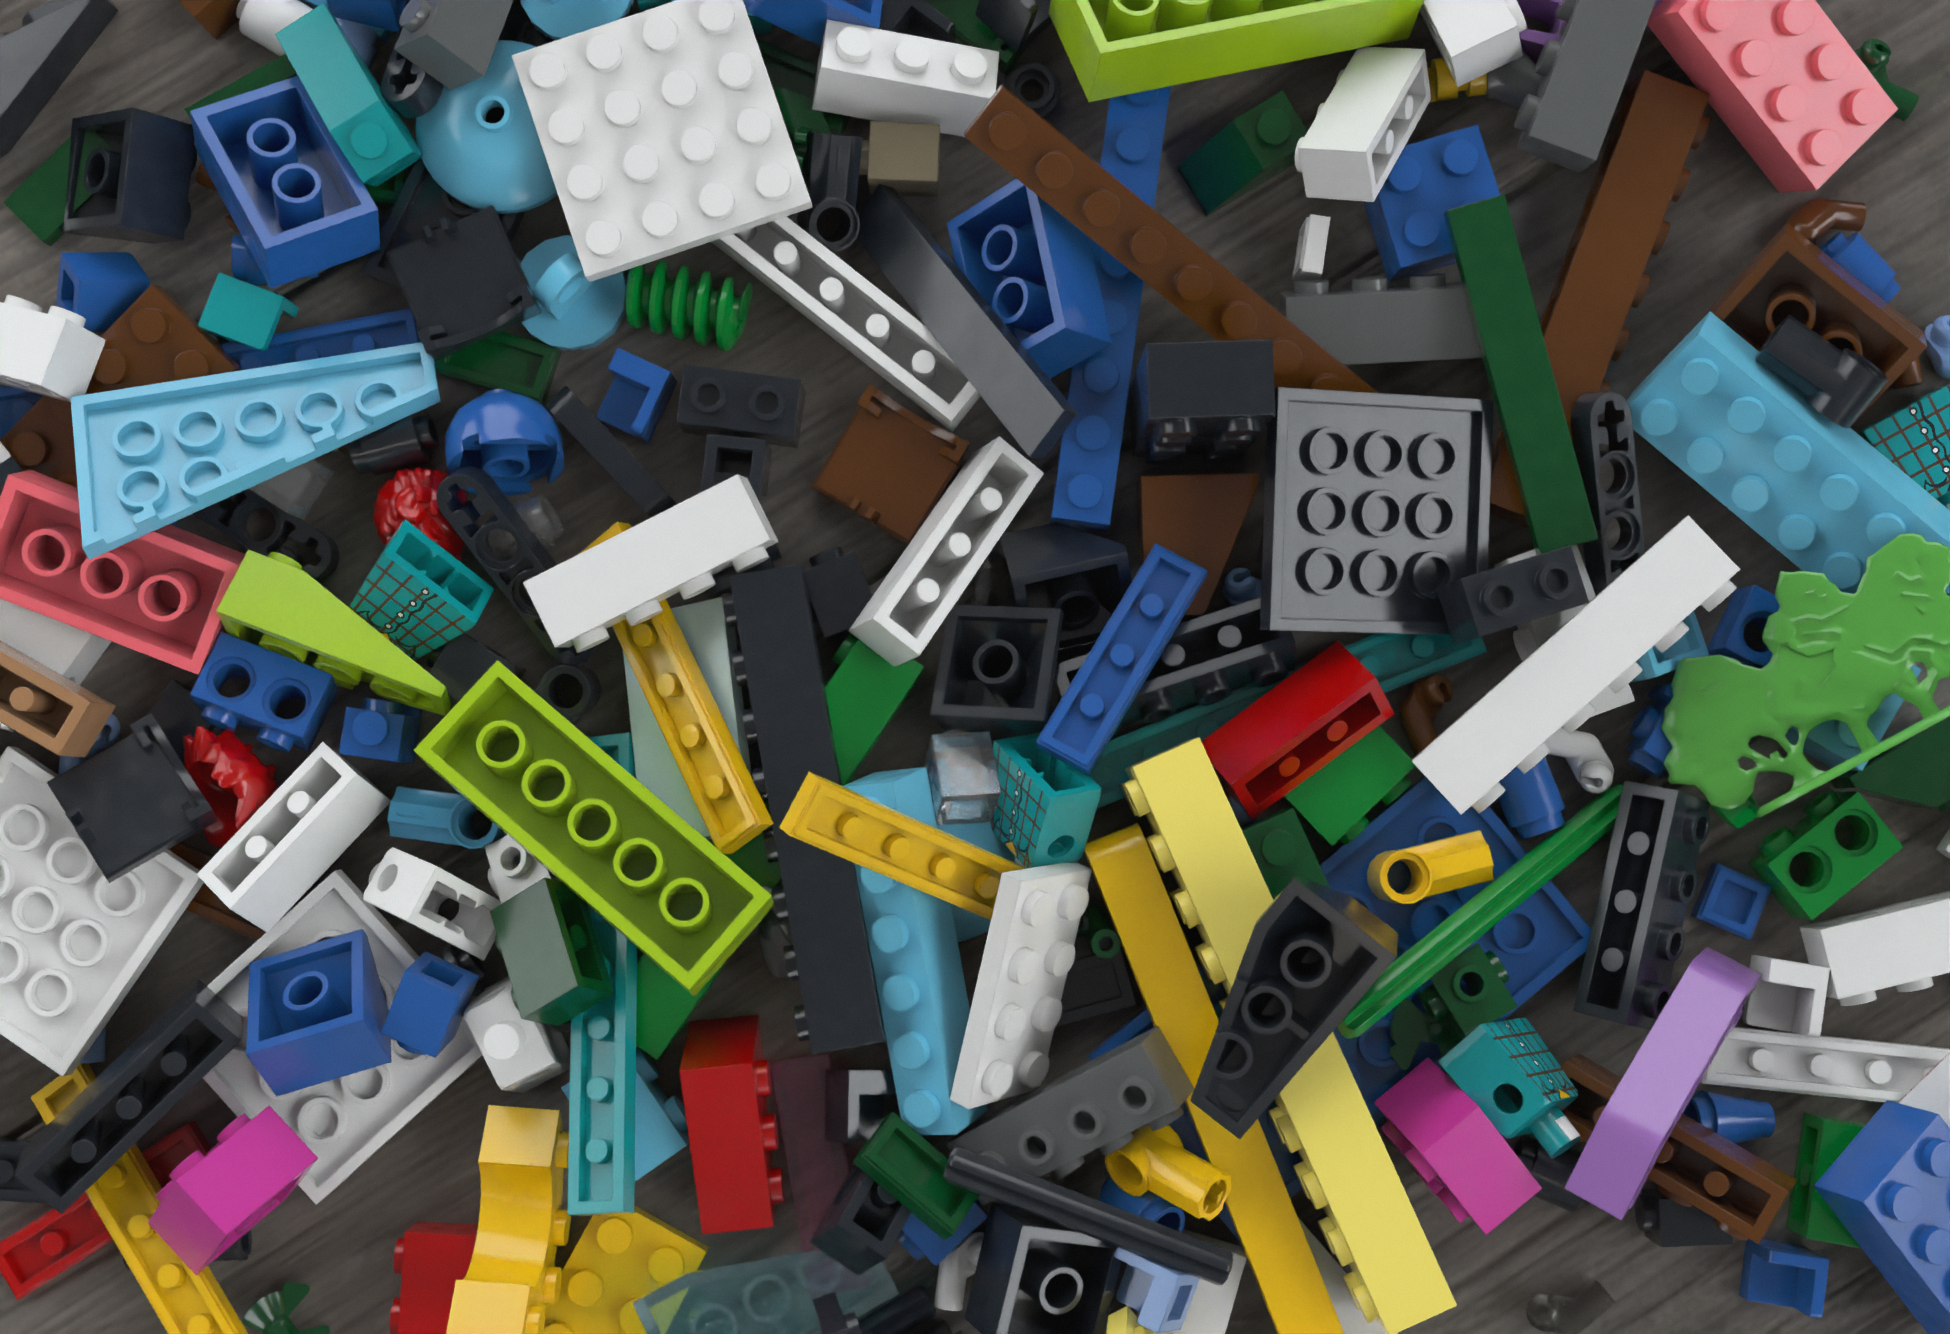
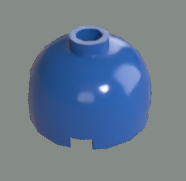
(506, 438)

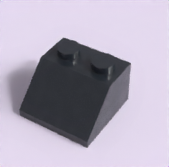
(140, 186)

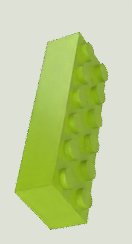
(1166, 43)
(595, 827)

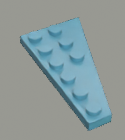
(197, 440)

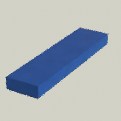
(1121, 659)

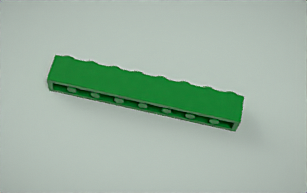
(861, 705)

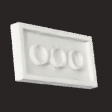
(1021, 983)

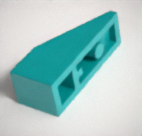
(348, 97)

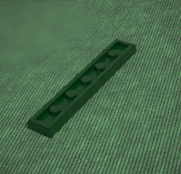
(1520, 374)

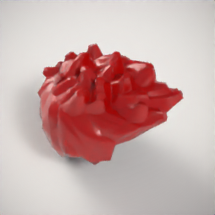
(413, 498)
(228, 778)

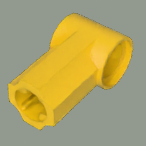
(1434, 867)
(1164, 1167)

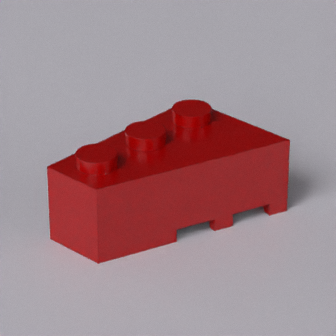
(730, 1124)

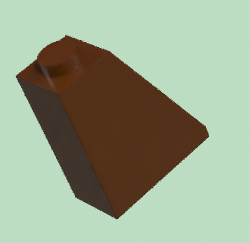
(1195, 520)

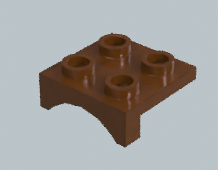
(890, 466)

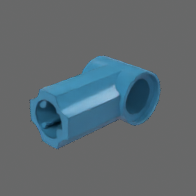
(436, 818)

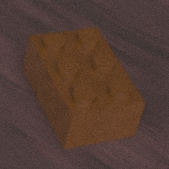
(1804, 282)

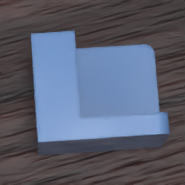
(1155, 1291)

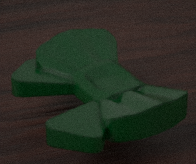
(1411, 1026)
(272, 1311)

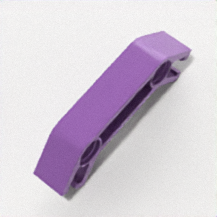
(1661, 1082)

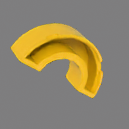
(517, 1225)

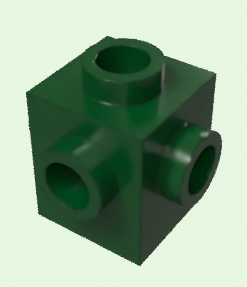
(1485, 997)

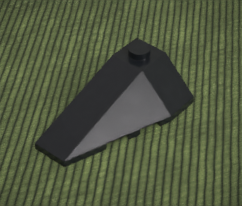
(41, 58)
(1295, 984)

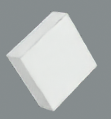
(1311, 248)

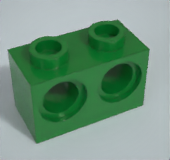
(1831, 868)

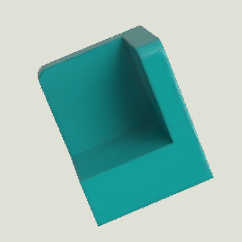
(244, 312)

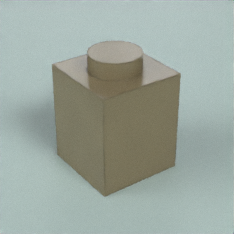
(902, 157)

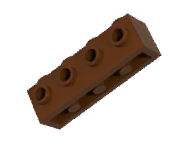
(1695, 1162)

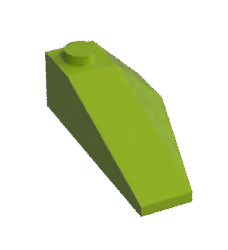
(295, 616)

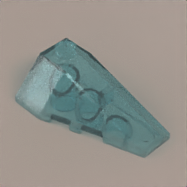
(761, 1296)

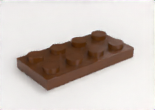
(143, 347)

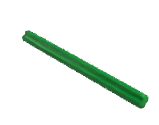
(1483, 912)

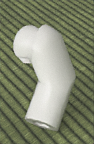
(1585, 758)
(955, 1270)

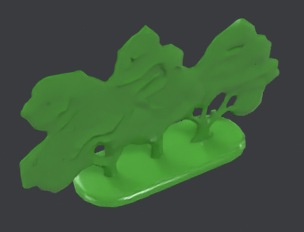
(1828, 662)

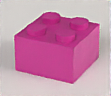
(1455, 1147)
(230, 1188)

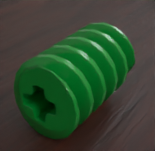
(686, 305)

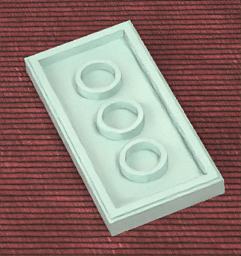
(712, 648)

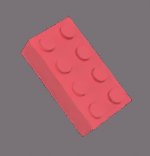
(1777, 82)
(144, 595)

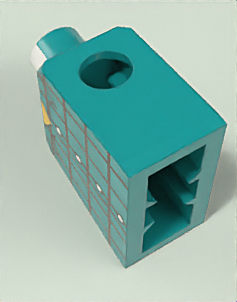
(1918, 441)
(420, 594)
(1042, 804)
(1515, 1082)

